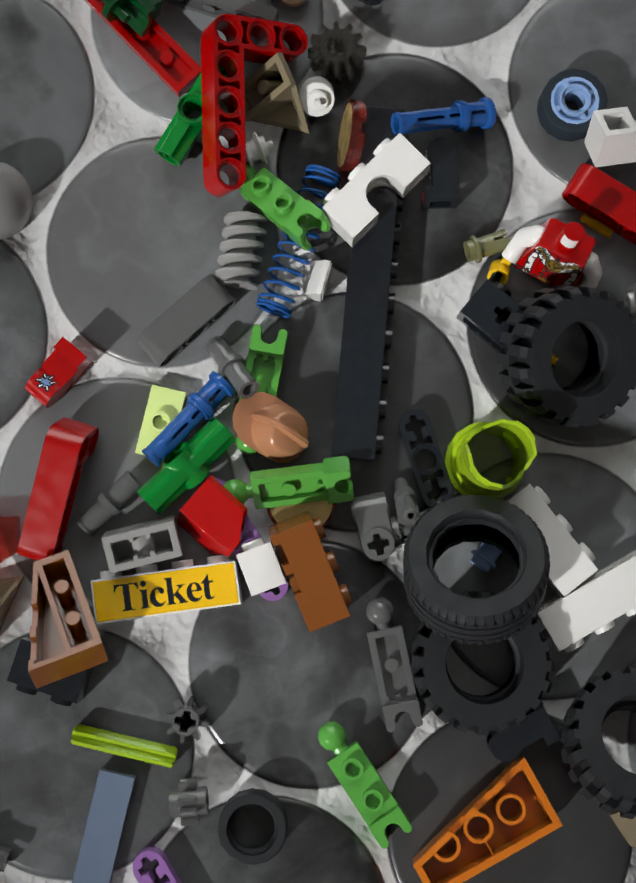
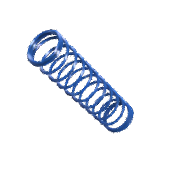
(274, 307)

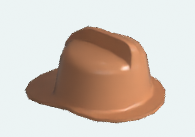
(270, 427)

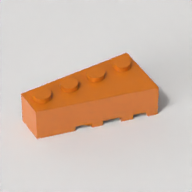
(490, 828)

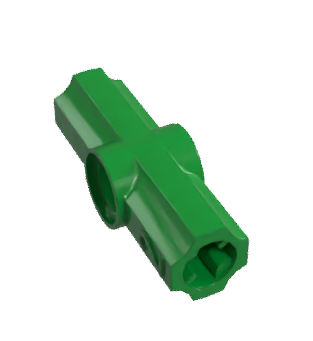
(182, 131)
(186, 465)

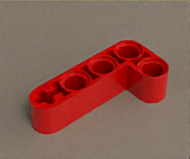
(55, 487)

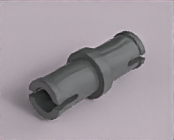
(232, 367)
(109, 503)

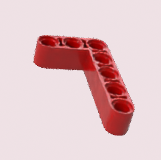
(231, 89)
(603, 199)

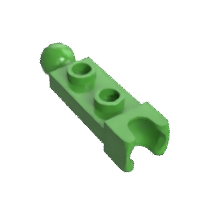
(283, 205)
(265, 366)
(297, 484)
(362, 783)

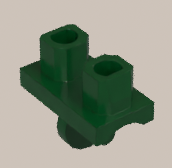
(135, 13)

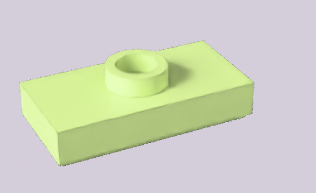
(161, 409)

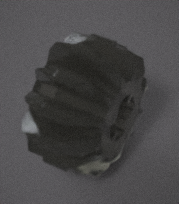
(341, 41)

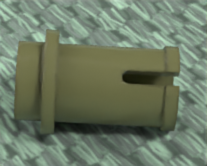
(485, 246)

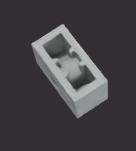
(142, 544)

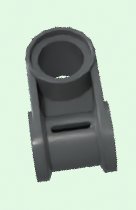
(373, 519)

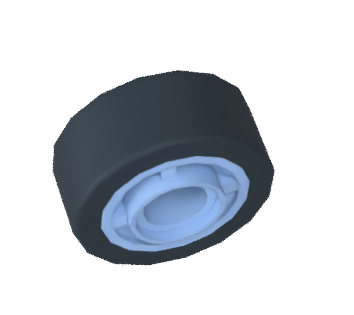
(570, 86)

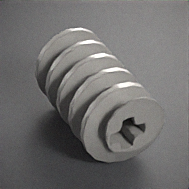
(239, 249)

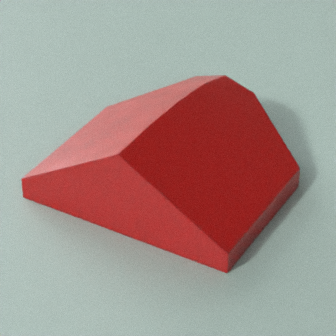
(213, 518)

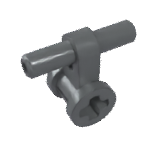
(406, 511)

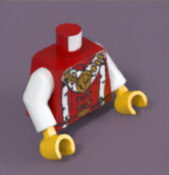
(552, 254)

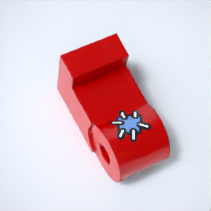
(58, 373)

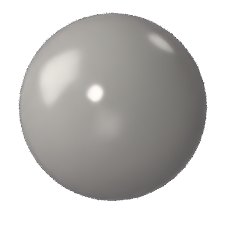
(15, 201)

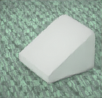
(316, 280)

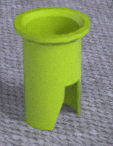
(460, 463)

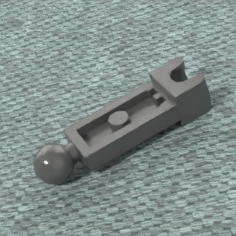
(391, 665)

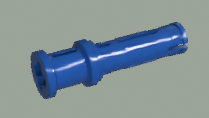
(458, 117)
(199, 407)

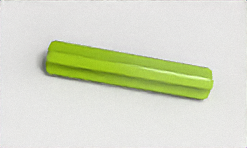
(124, 745)

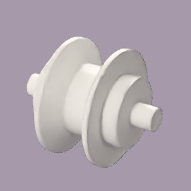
(316, 96)
(257, 149)

